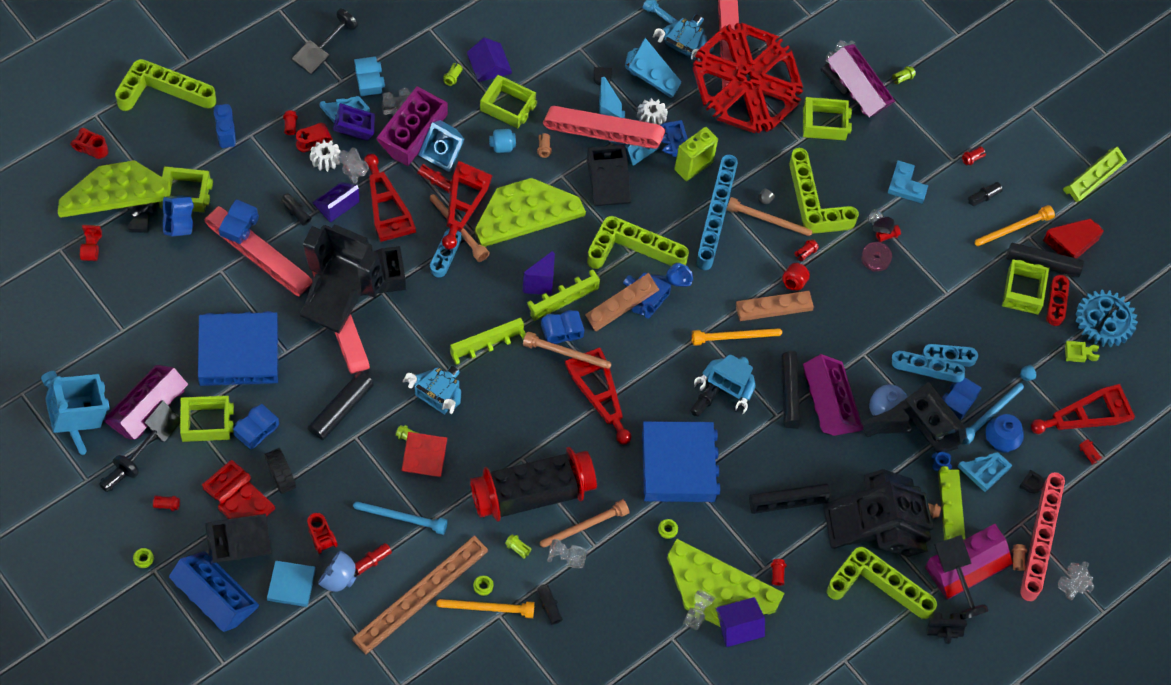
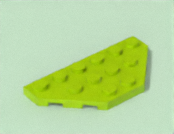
(114, 188)
(525, 209)
(701, 571)

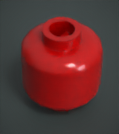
(796, 276)

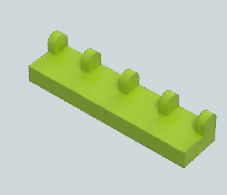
(1095, 174)
(564, 297)
(487, 339)
(951, 503)

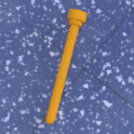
(1045, 213)
(700, 337)
(525, 609)

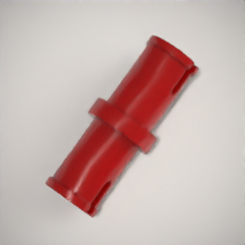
(435, 177)
(372, 558)

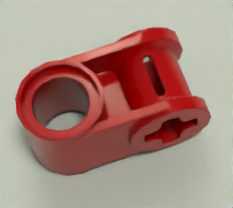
(312, 135)
(89, 143)
(321, 536)

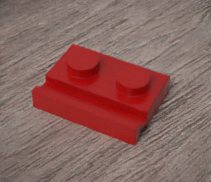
(226, 481)

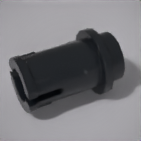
(112, 479)

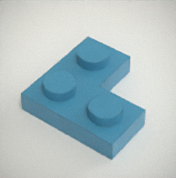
(903, 186)

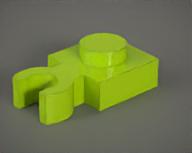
(1079, 352)

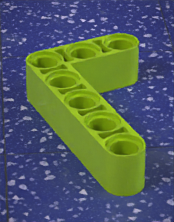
(136, 81)
(810, 197)
(633, 242)
(881, 580)

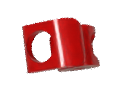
(89, 250)

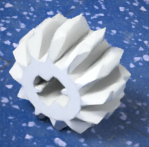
(652, 112)
(325, 155)

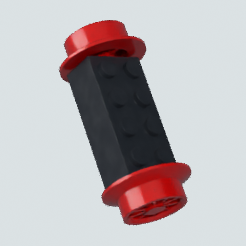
(533, 484)

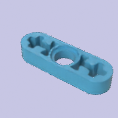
(446, 260)
(964, 361)

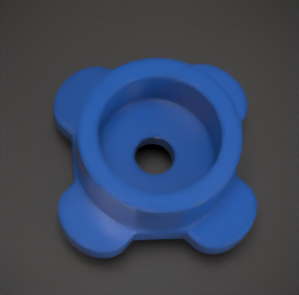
(945, 457)

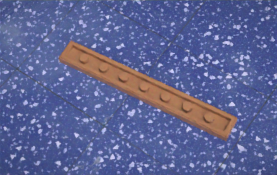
(419, 595)

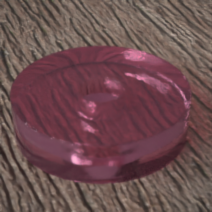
(874, 263)

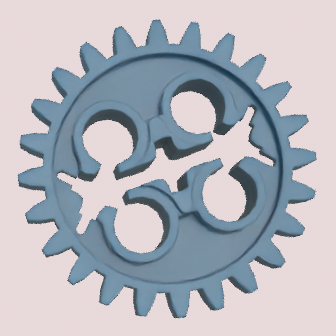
(1120, 329)

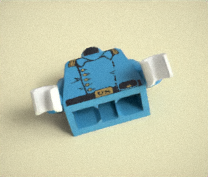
(684, 36)
(731, 376)
(437, 388)

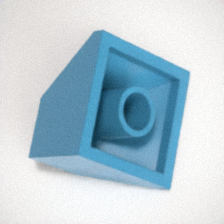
(608, 101)
(442, 145)

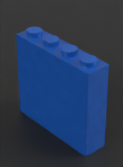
(238, 348)
(680, 461)

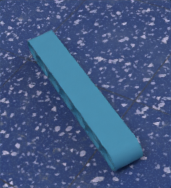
(713, 218)

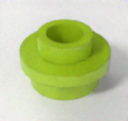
(670, 524)
(143, 552)
(483, 580)

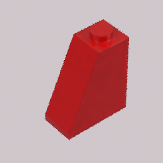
(1073, 238)

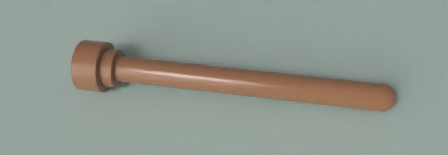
(735, 206)
(479, 252)
(531, 340)
(619, 509)

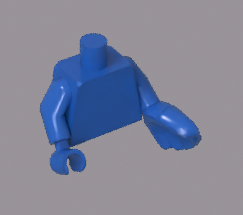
(676, 275)

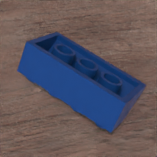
(213, 590)

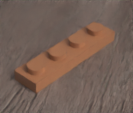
(622, 302)
(774, 305)

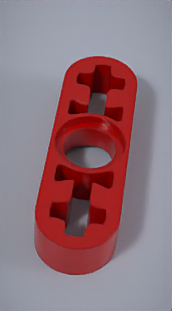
(1052, 306)

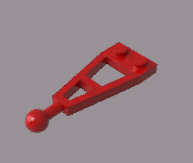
(471, 177)
(391, 227)
(581, 368)
(1114, 399)

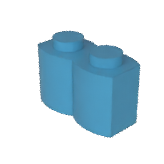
(368, 76)

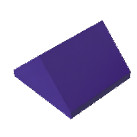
(488, 60)
(354, 122)
(337, 200)
(539, 277)
(741, 621)

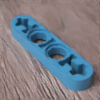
(929, 363)

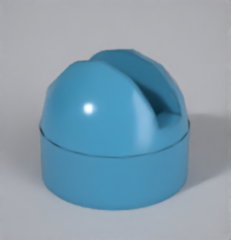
(1028, 373)

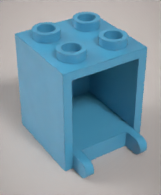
(66, 403)

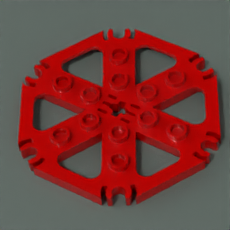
(756, 69)

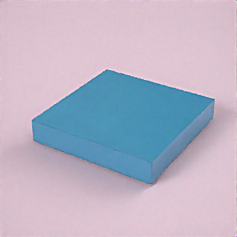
(291, 583)

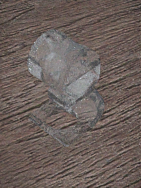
(574, 555)
(695, 615)

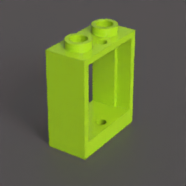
(503, 84)
(827, 106)
(696, 155)
(200, 203)
(1020, 301)
(205, 403)

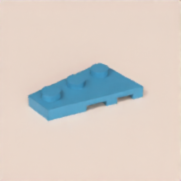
(653, 69)

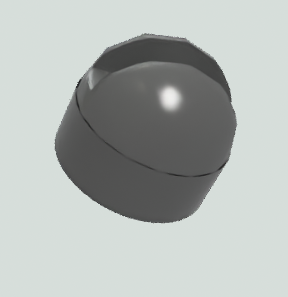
(766, 196)

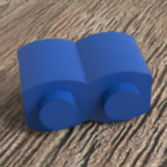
(224, 126)
(177, 215)
(238, 222)
(562, 327)
(961, 396)
(255, 426)

